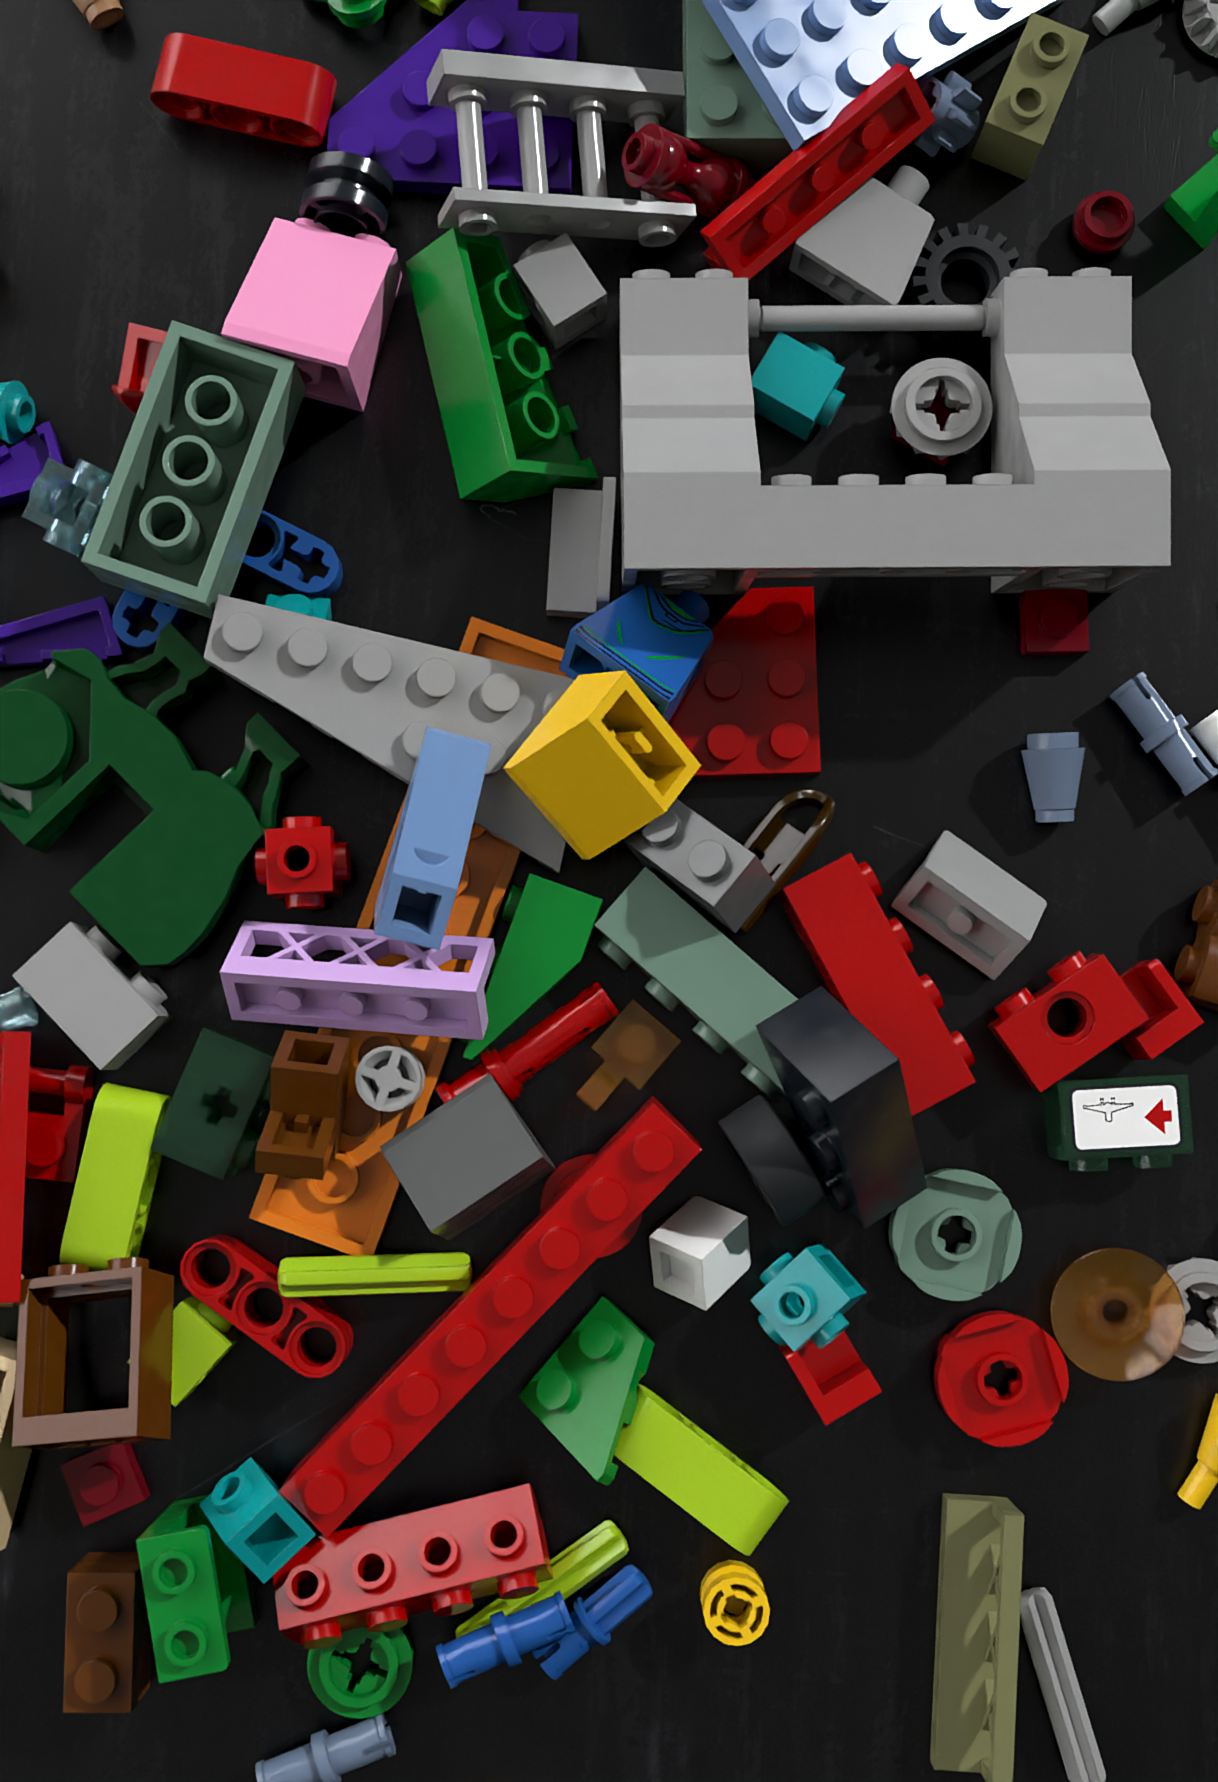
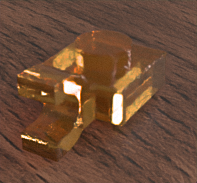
(630, 1050)

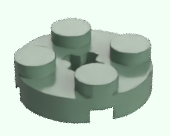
(973, 1265)

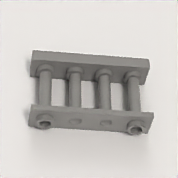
(555, 88)

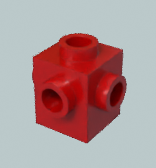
(323, 875)

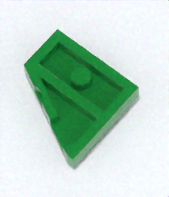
(592, 1387)

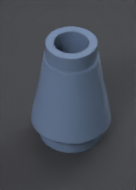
(1053, 774)

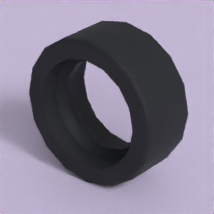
(772, 1160)

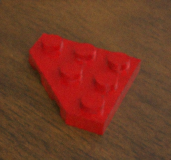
(757, 691)

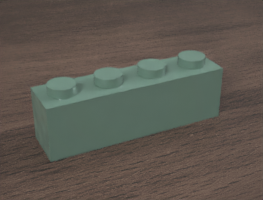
(696, 969)

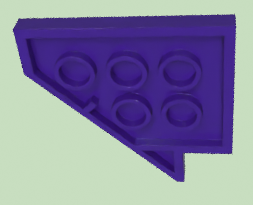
(420, 141)

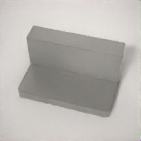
(581, 550)
(971, 905)

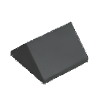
(466, 1159)

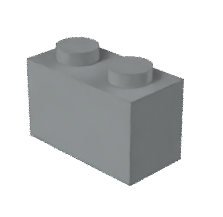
(94, 994)

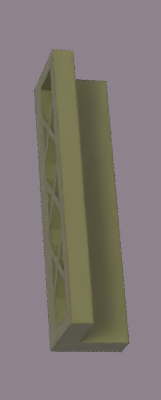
(977, 1636)

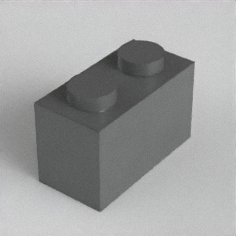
(702, 864)

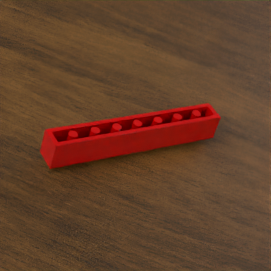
(490, 1316)

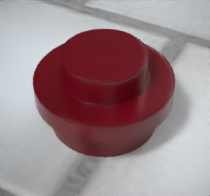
(1104, 222)

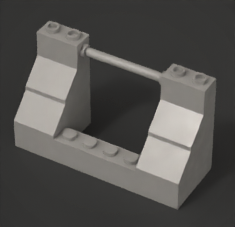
(1074, 452)

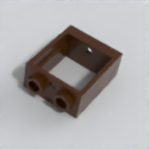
(43, 1357)

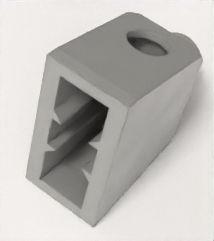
(867, 241)

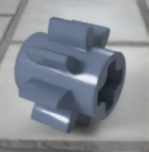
(954, 112)

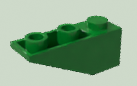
(541, 949)

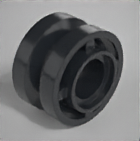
(347, 194)

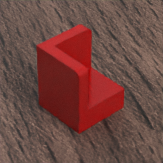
(1164, 1004)
(832, 1377)

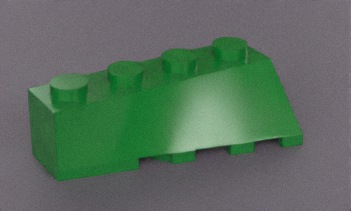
(491, 374)

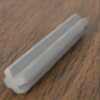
(1060, 1687)

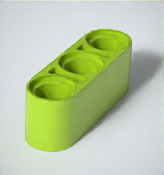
(114, 1178)
(698, 1473)

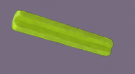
(374, 1274)
(570, 1572)

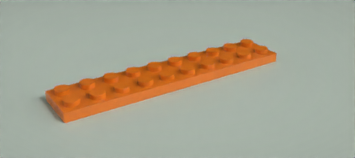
(360, 1187)

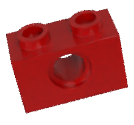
(1104, 1016)

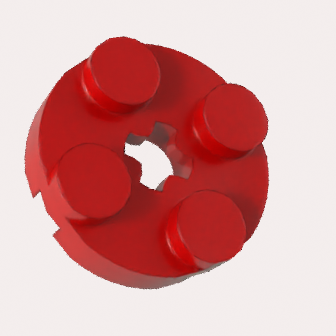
(1032, 1397)

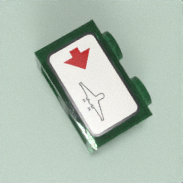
(1118, 1118)

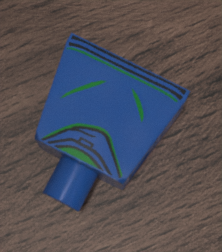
(649, 638)

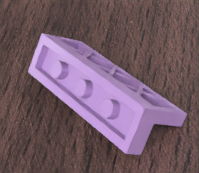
(352, 988)

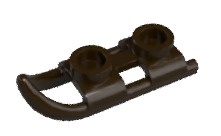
(784, 845)

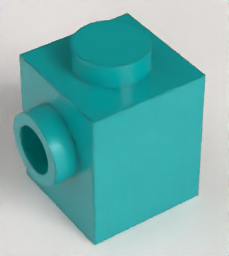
(797, 386)
(256, 1520)

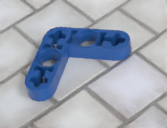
(306, 547)

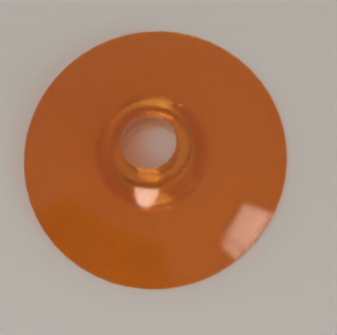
(1122, 1348)

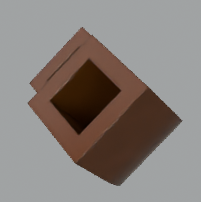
(305, 1106)

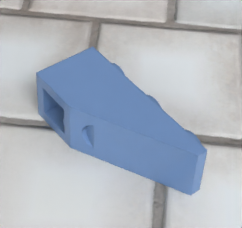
(431, 839)

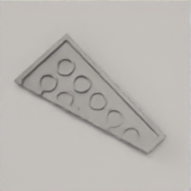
(384, 692)

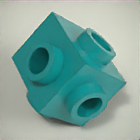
(806, 1298)

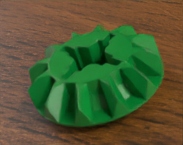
(373, 1691)

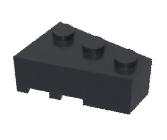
(848, 1105)

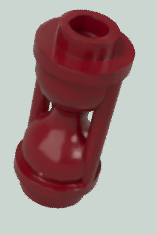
(658, 162)

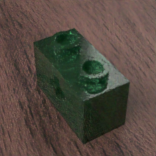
(191, 1123)

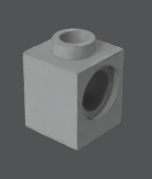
(560, 289)

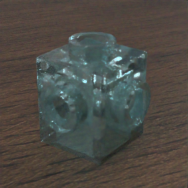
(67, 503)

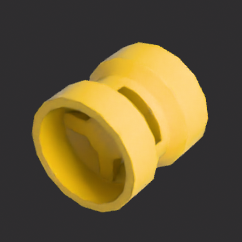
(728, 1588)

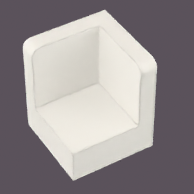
(700, 1252)

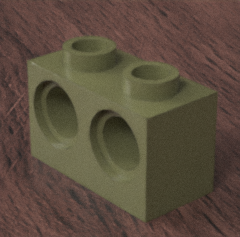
(1029, 96)

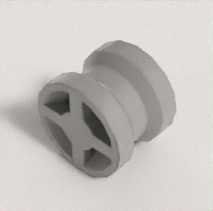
(376, 1084)

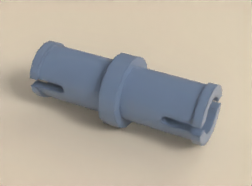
(1164, 733)
(332, 1754)

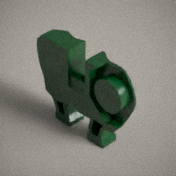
(87, 728)

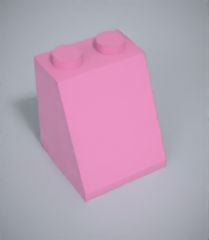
(320, 305)

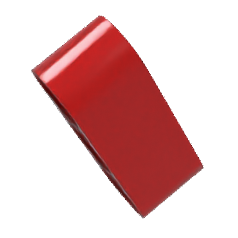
(243, 90)
(235, 1303)

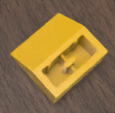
(602, 763)

